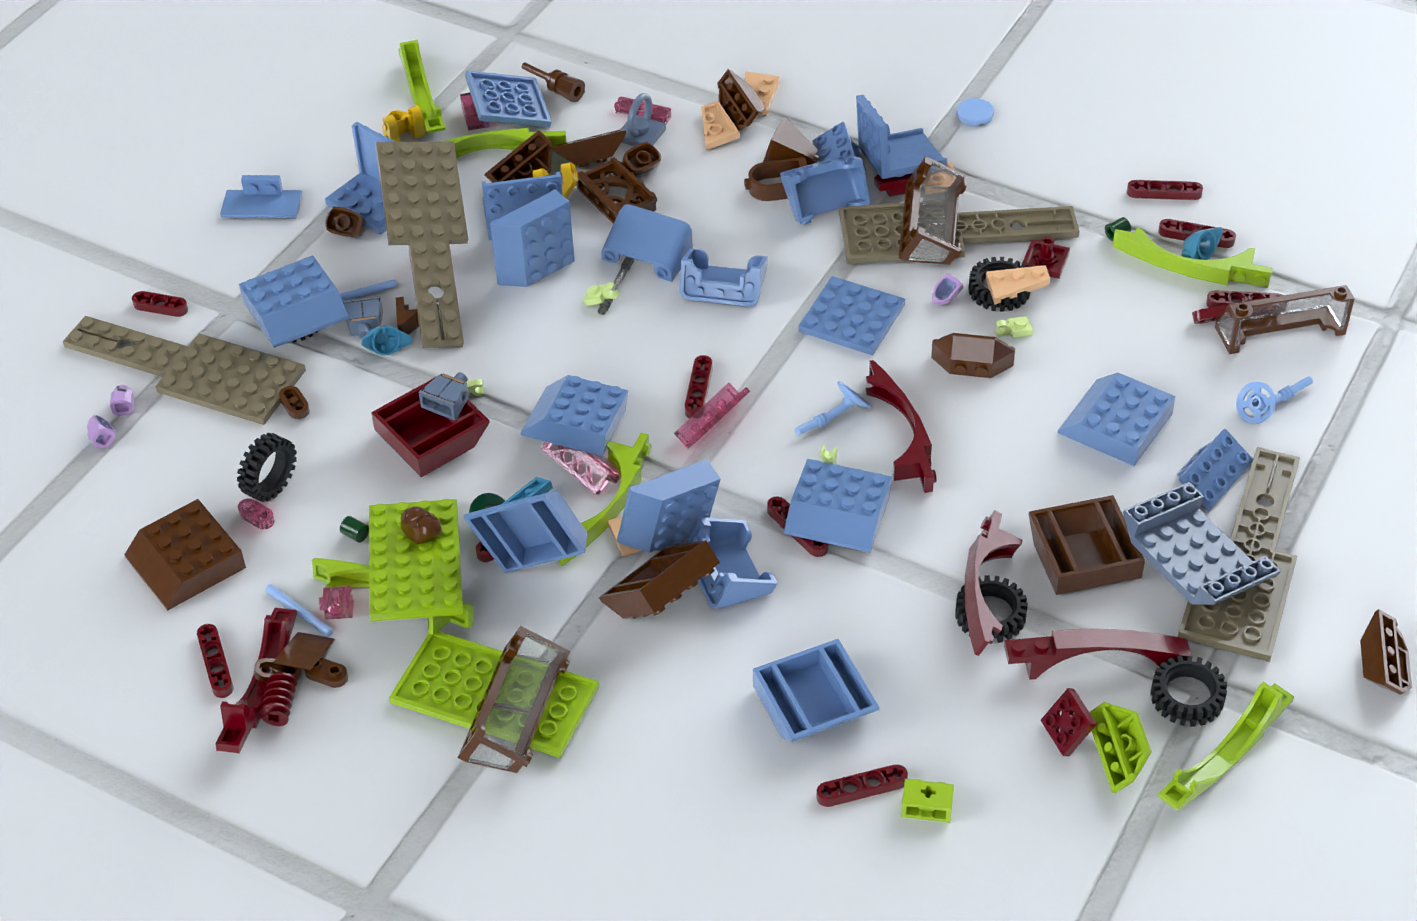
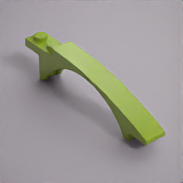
(418, 85)
(500, 139)
(1219, 271)
(628, 463)
(343, 573)
(1260, 713)

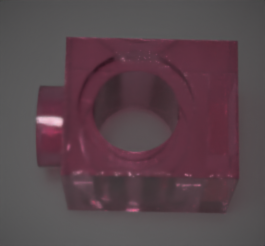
(337, 602)

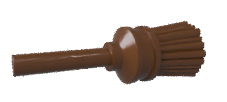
(559, 82)

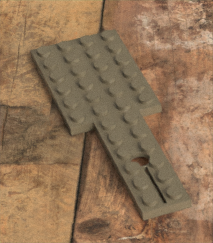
(428, 215)
(874, 231)
(203, 373)
(1251, 618)

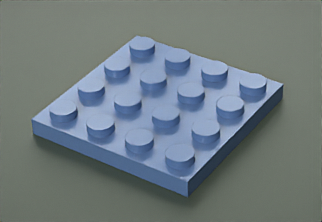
(508, 99)
(852, 315)

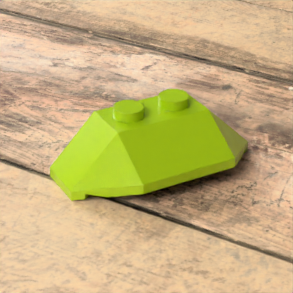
(1120, 744)

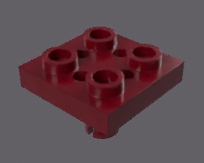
(1048, 254)
(1073, 719)

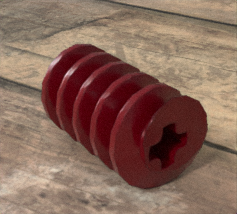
(278, 699)

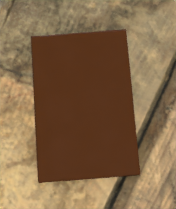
(303, 650)

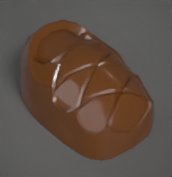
(641, 158)
(344, 222)
(420, 524)

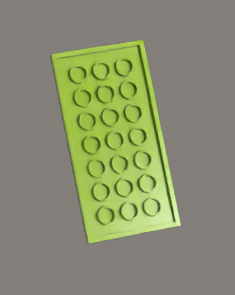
(411, 577)
(453, 675)

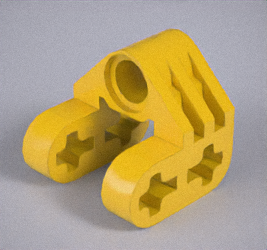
(400, 122)
(569, 176)

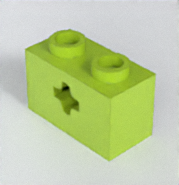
(927, 800)

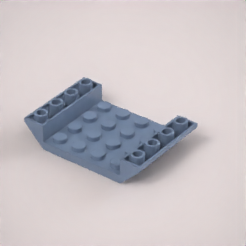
(1192, 548)

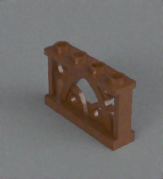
(592, 182)

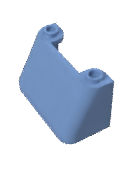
(825, 187)
(650, 239)
(721, 284)
(735, 576)

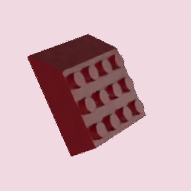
(425, 437)

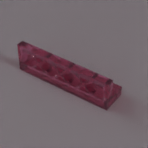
(709, 414)
(590, 461)

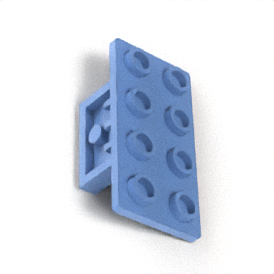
(836, 143)
(261, 198)
(1215, 467)

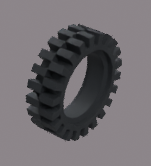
(983, 295)
(255, 460)
(1002, 590)
(1186, 712)

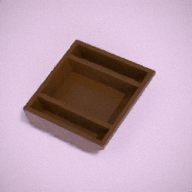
(1085, 545)
(184, 554)
(661, 580)

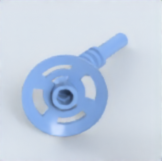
(850, 399)
(1261, 402)

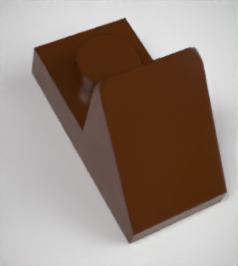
(406, 319)

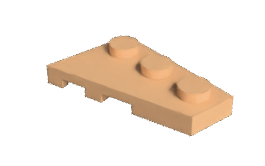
(764, 86)
(717, 126)
(1013, 281)

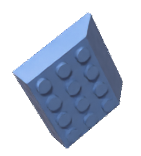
(533, 241)
(293, 301)
(577, 414)
(1119, 417)
(838, 505)
(668, 507)
(529, 531)
(812, 691)

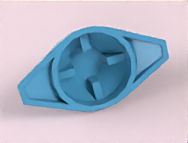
(1202, 243)
(385, 340)

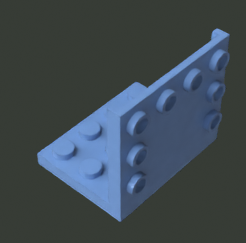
(891, 153)
(363, 191)
(507, 196)

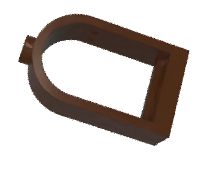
(770, 170)

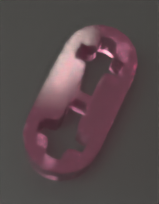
(253, 517)

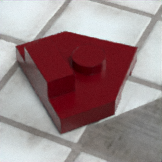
(892, 185)

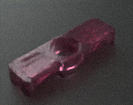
(659, 113)

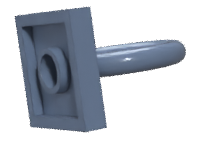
(640, 128)

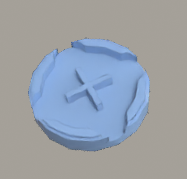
(975, 112)

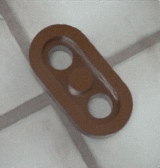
(294, 402)
(268, 666)
(323, 673)

